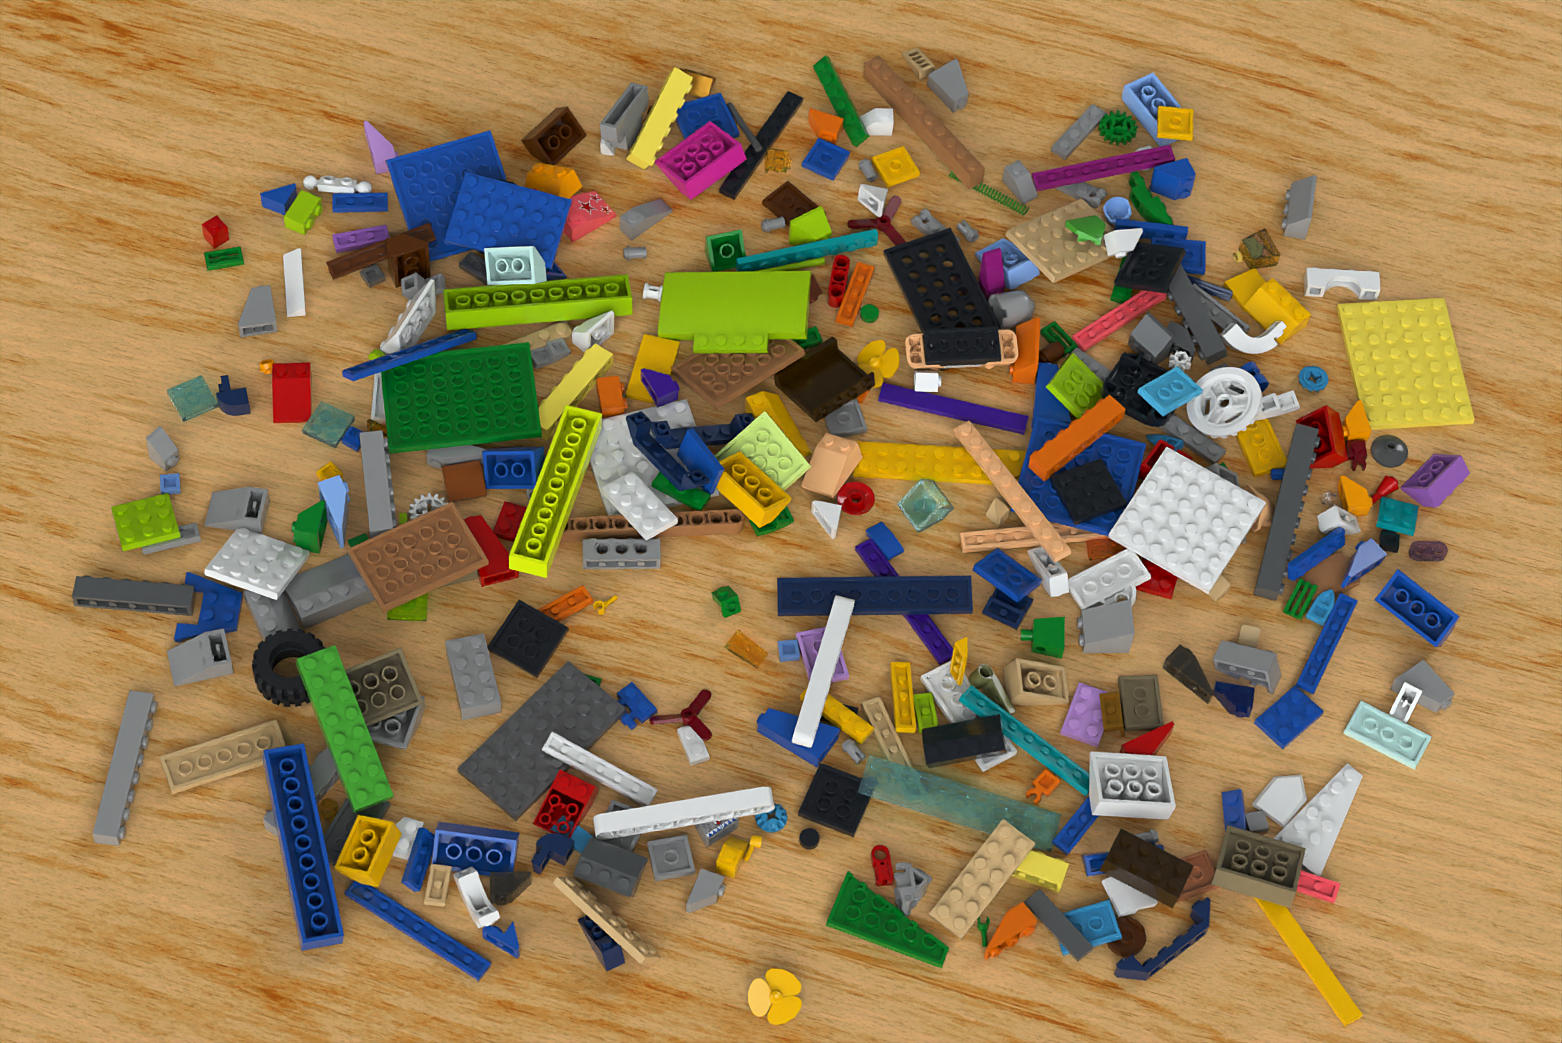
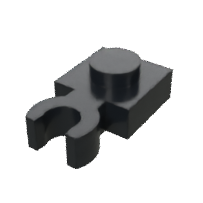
(1389, 541)

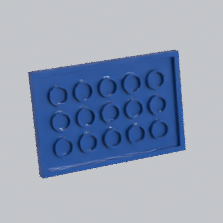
(507, 215)

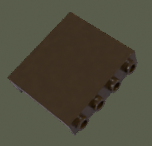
(823, 380)

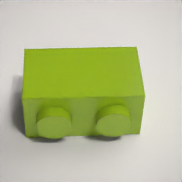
(303, 212)

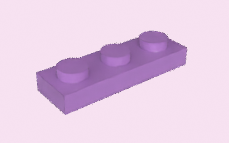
(359, 238)

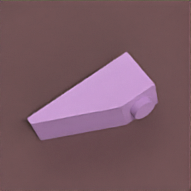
(379, 148)

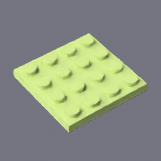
(769, 450)

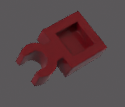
(1357, 452)

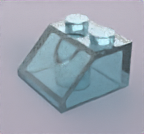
(925, 505)

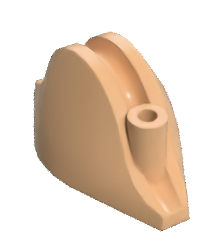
(1267, 512)

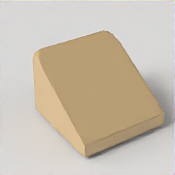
(1220, 588)
(1249, 635)

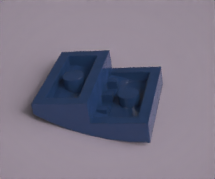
(1006, 610)

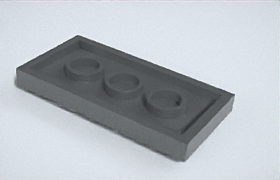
(342, 824)

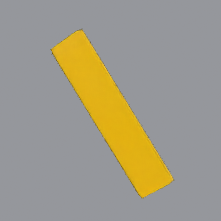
(959, 660)

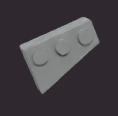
(1249, 663)

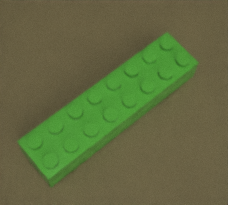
(344, 729)

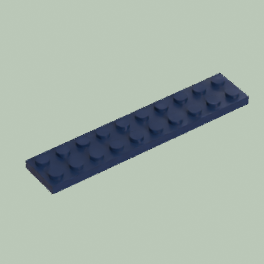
(876, 595)

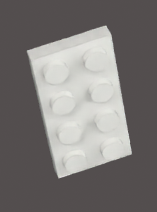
(639, 505)

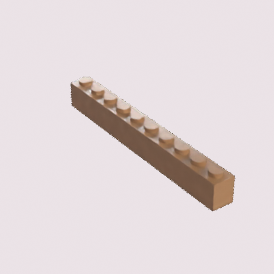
(924, 122)

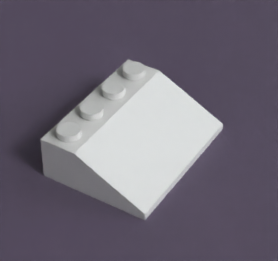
(413, 321)
(1130, 786)

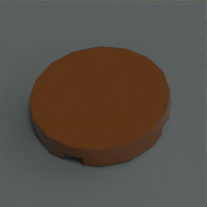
(1132, 938)

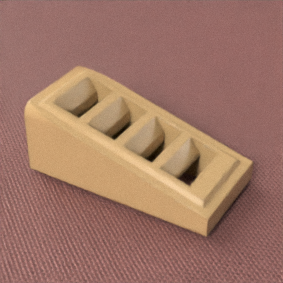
(916, 68)

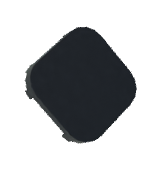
(1123, 384)

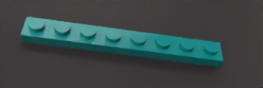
(807, 251)
(1028, 740)

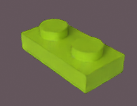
(925, 711)

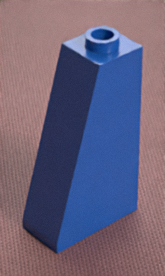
(1045, 403)
(780, 729)

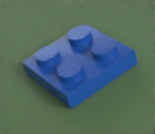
(826, 159)

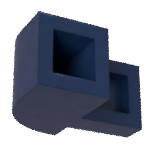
(232, 401)
(553, 847)

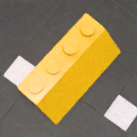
(777, 411)
(751, 489)

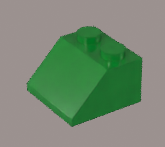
(311, 527)

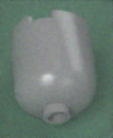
(1012, 308)

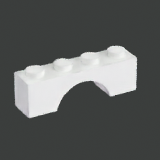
(1363, 283)

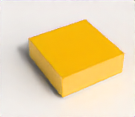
(328, 471)

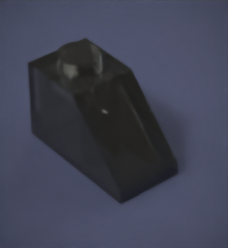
(508, 886)

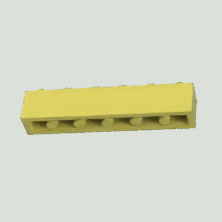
(659, 118)
(573, 387)

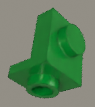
(727, 600)

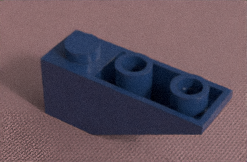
(605, 947)

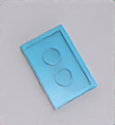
(1170, 391)

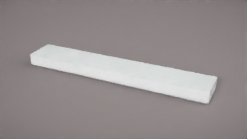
(599, 769)

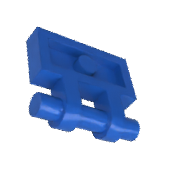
(638, 705)

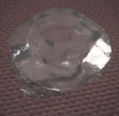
(1328, 498)

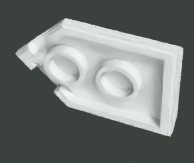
(1282, 798)

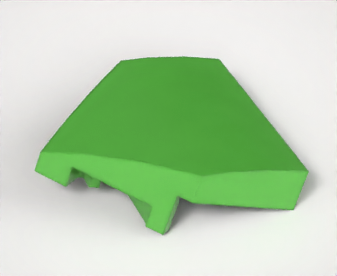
(1087, 228)

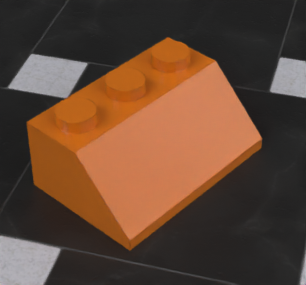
(1026, 365)

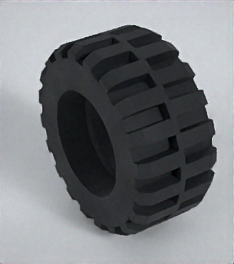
(270, 653)

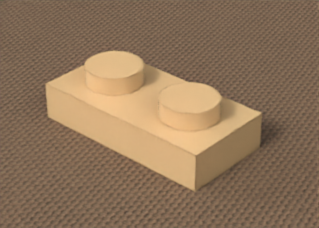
(438, 885)

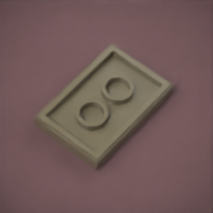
(1140, 702)

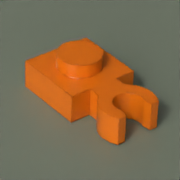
(1043, 784)

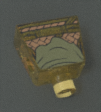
(1257, 251)

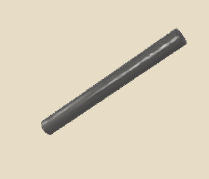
(744, 127)

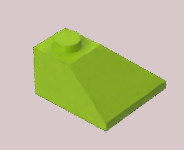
(809, 228)

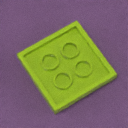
(1075, 386)
(145, 522)

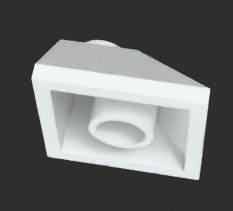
(593, 331)

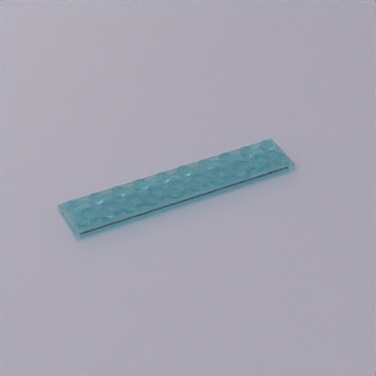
(956, 801)

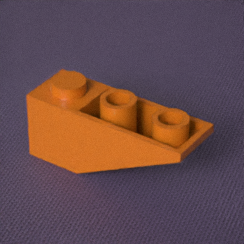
(1014, 925)

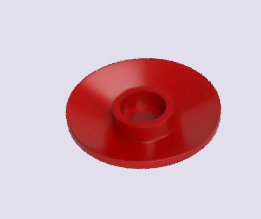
(856, 492)

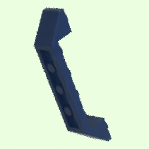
(640, 433)
(709, 434)
(1131, 967)

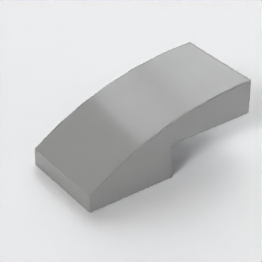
(552, 352)

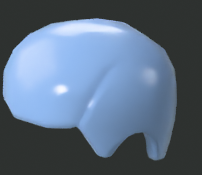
(1117, 209)

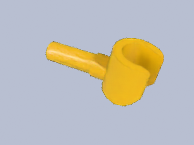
(604, 604)
(755, 841)

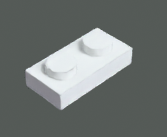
(692, 745)

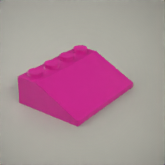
(701, 159)

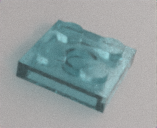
(192, 398)
(328, 424)

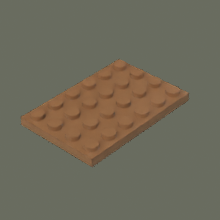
(726, 376)
(417, 557)

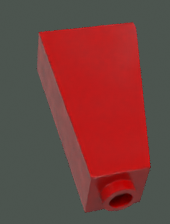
(496, 553)

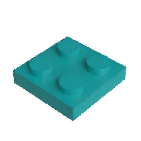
(1397, 516)

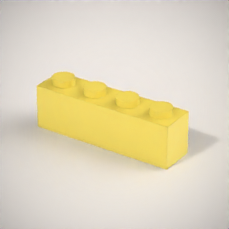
(1042, 870)

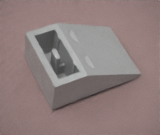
(238, 509)
(200, 658)

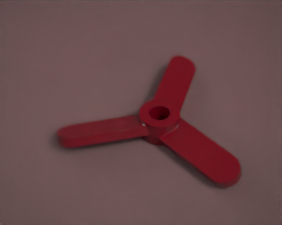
(882, 223)
(689, 716)

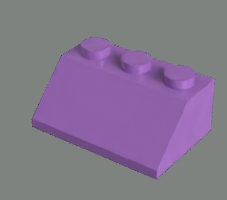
(1436, 479)

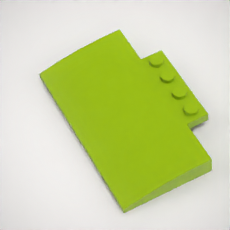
(734, 309)

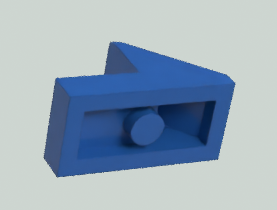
(506, 941)

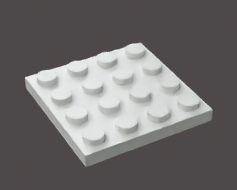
(257, 563)

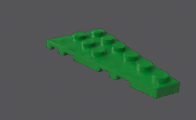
(876, 920)

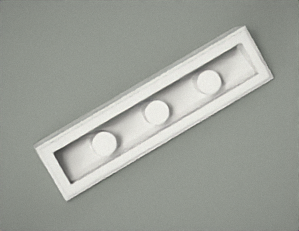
(294, 283)

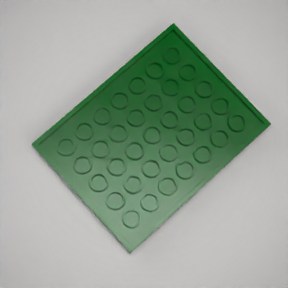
(461, 399)

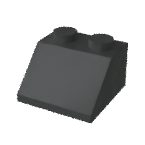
(1151, 339)

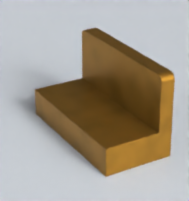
(701, 83)
(1111, 712)

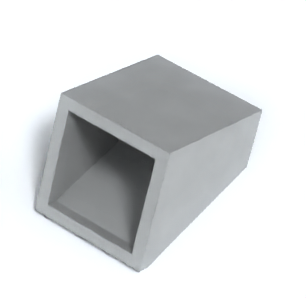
(1106, 628)

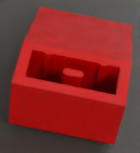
(566, 797)

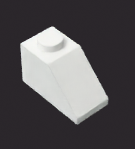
(879, 121)
(1121, 241)
(1338, 517)

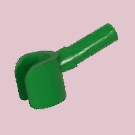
(983, 928)

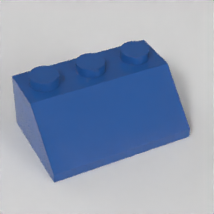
(512, 467)

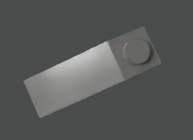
(643, 217)
(454, 455)

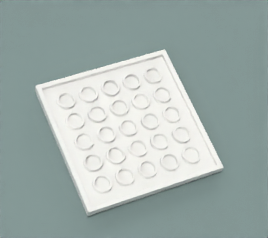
(617, 456)
(1187, 520)

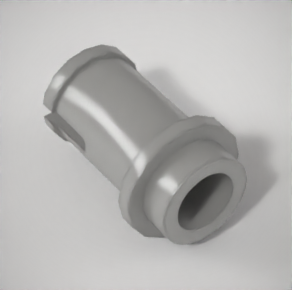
(866, 166)
(772, 224)
(970, 233)
(636, 252)
(855, 753)
(1151, 836)

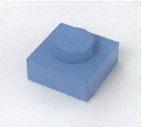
(170, 484)
(788, 650)

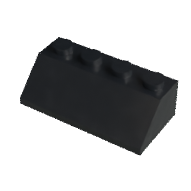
(963, 741)

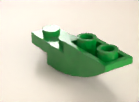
(1147, 206)

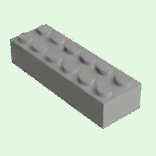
(378, 482)

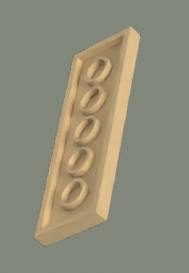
(220, 756)
(982, 879)
(603, 917)

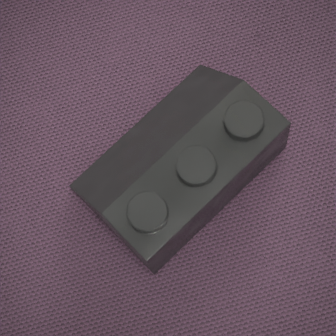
(611, 867)

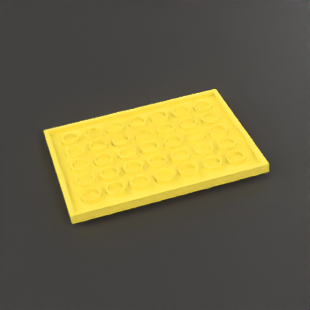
(1405, 363)

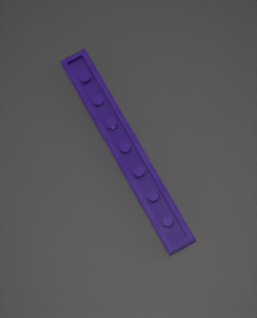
(953, 408)
(921, 624)

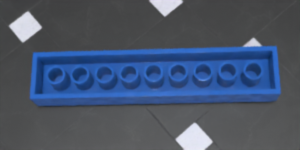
(302, 847)

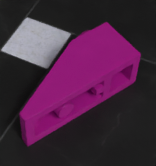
(991, 273)

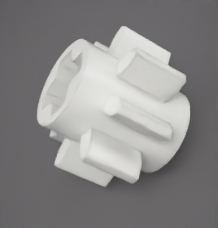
(1180, 359)

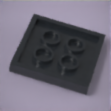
(1150, 267)
(1088, 491)
(528, 638)
(835, 800)

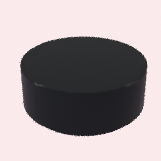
(809, 838)

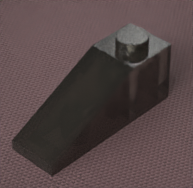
(1187, 670)

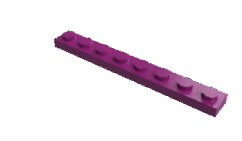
(1102, 168)

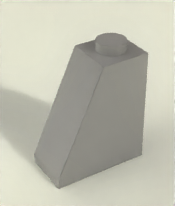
(949, 85)
(258, 313)
(1435, 692)

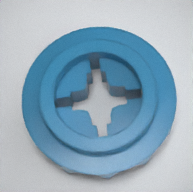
(1316, 373)
(772, 825)

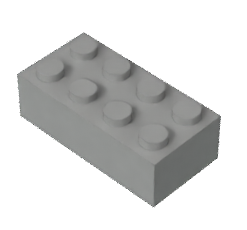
(473, 676)

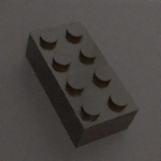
(1146, 868)

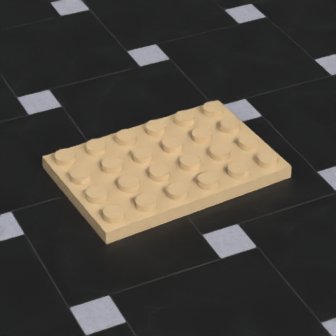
(1055, 247)

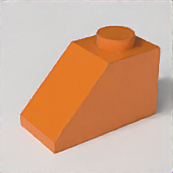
(825, 125)

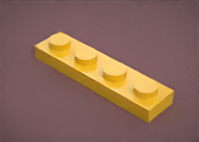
(902, 697)
(845, 719)

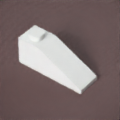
(1052, 573)

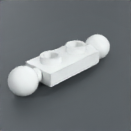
(336, 185)

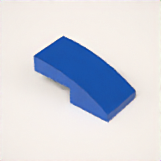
(885, 540)

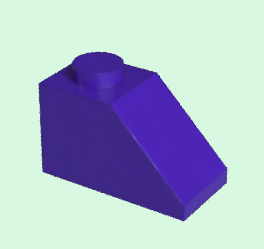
(660, 387)

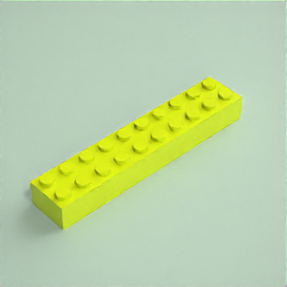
(555, 491)

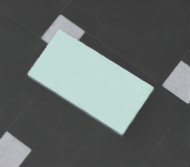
(1387, 735)

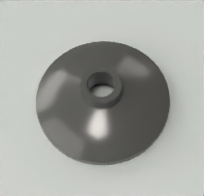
(1389, 457)

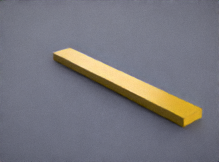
(1311, 961)

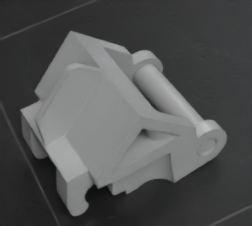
(909, 887)

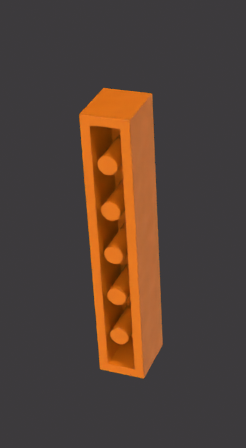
(1076, 437)

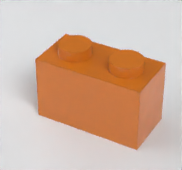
(610, 396)

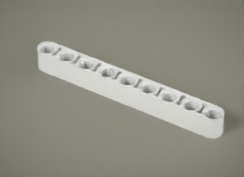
(823, 671)
(683, 813)

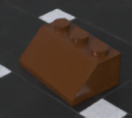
(554, 136)
(407, 256)

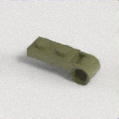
(985, 679)

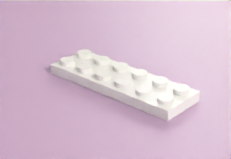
(946, 695)

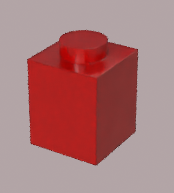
(215, 232)

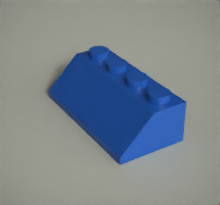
(1418, 608)
(475, 847)

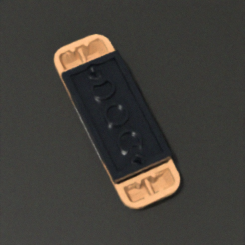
(961, 348)

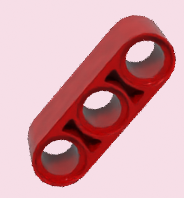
(837, 289)

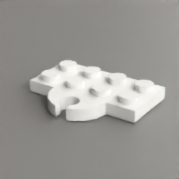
(1109, 581)

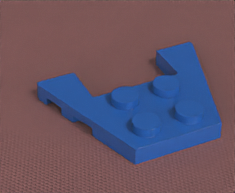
(218, 609)

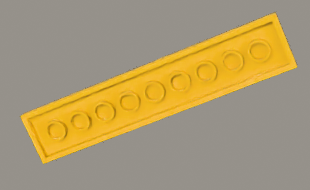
(929, 462)

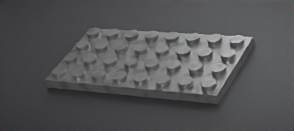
(511, 761)

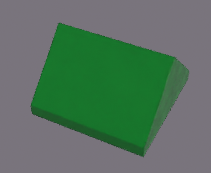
(724, 249)

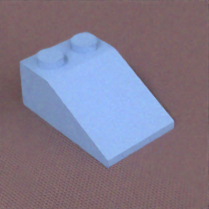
(1016, 265)
(336, 496)

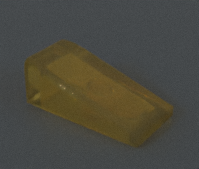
(746, 649)

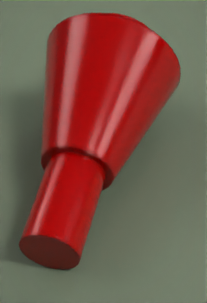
(1386, 487)

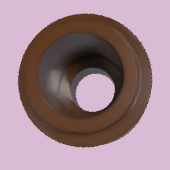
(1051, 353)

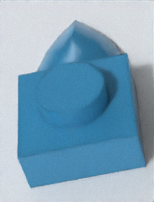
(1177, 443)
(1321, 607)

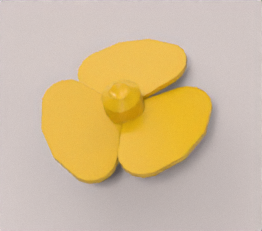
(871, 361)
(781, 996)

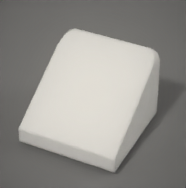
(606, 148)

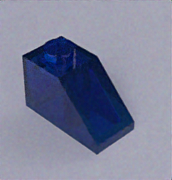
(1235, 698)

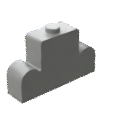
(625, 119)

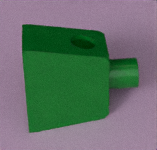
(1046, 636)

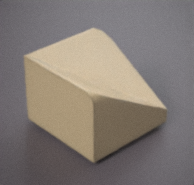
(998, 512)

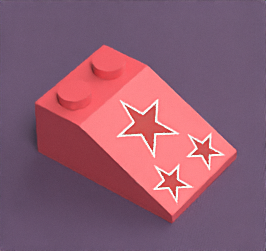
(586, 214)

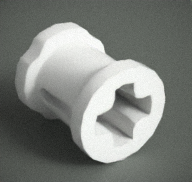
(652, 292)

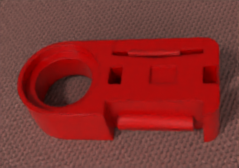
(882, 867)

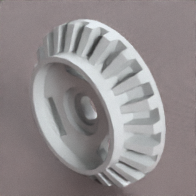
(1216, 389)

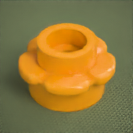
(266, 366)

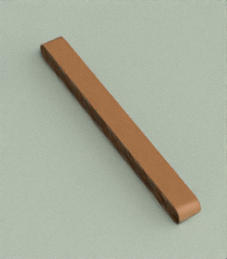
(686, 519)

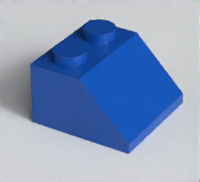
(1173, 179)

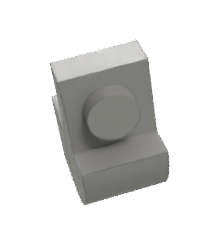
(414, 282)

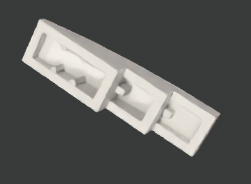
(1276, 405)

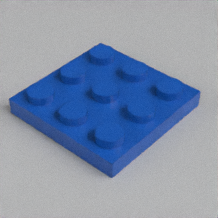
(700, 111)

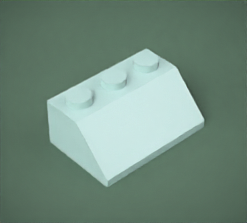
(514, 265)

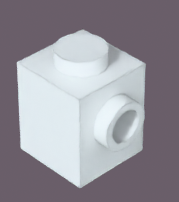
(926, 380)

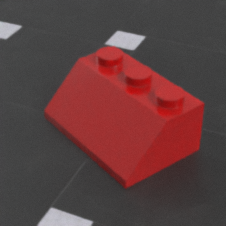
(1331, 446)

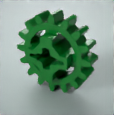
(1117, 128)

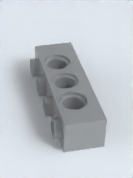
(629, 560)

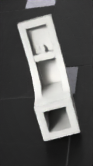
(1239, 341)
(475, 898)

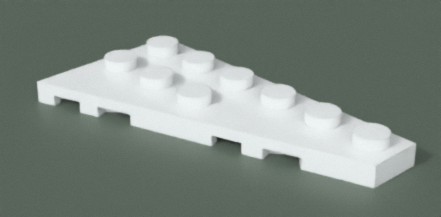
(1322, 819)

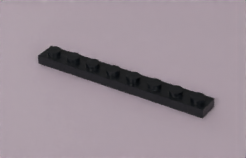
(766, 137)

